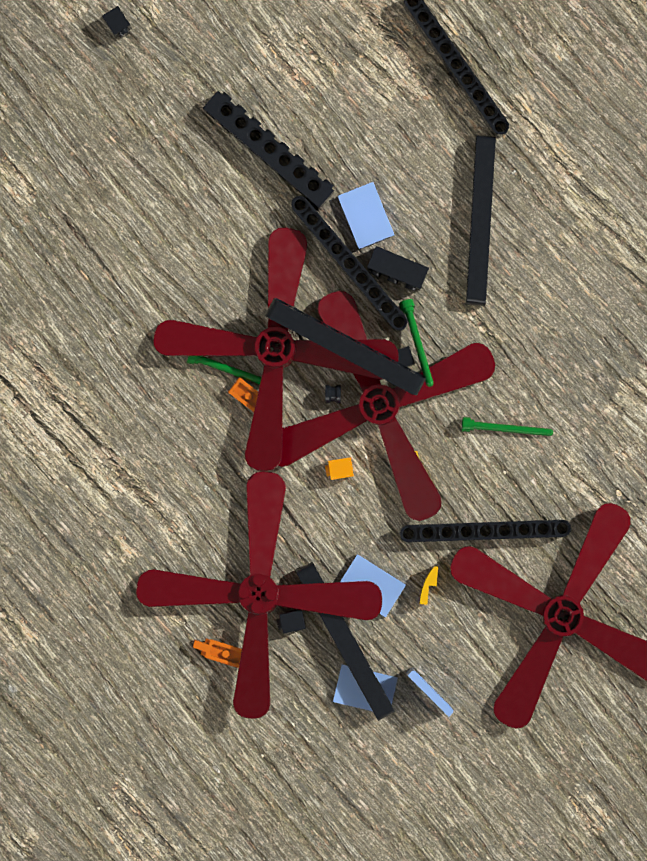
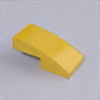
(430, 580)

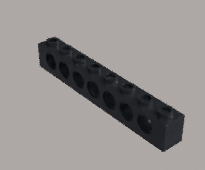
(214, 108)

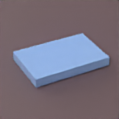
(366, 215)
(366, 571)
(430, 692)
(350, 694)

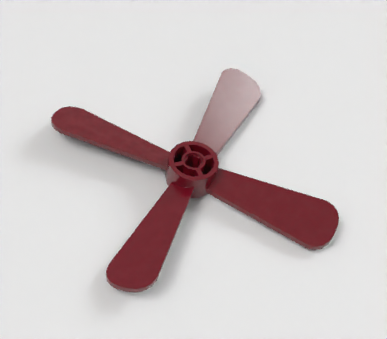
(285, 265)
(459, 370)
(345, 599)
(521, 693)

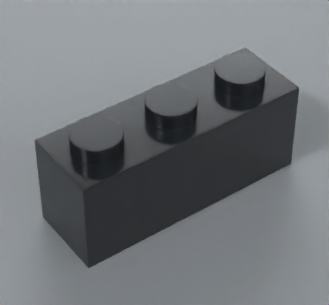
(397, 269)

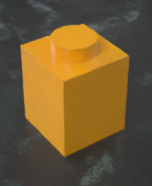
(339, 468)

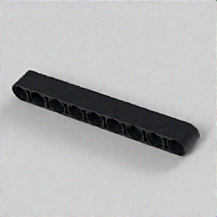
(457, 74)
(480, 220)
(347, 254)
(345, 346)
(494, 530)
(351, 652)

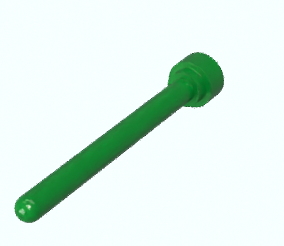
(407, 307)
(223, 367)
(469, 425)

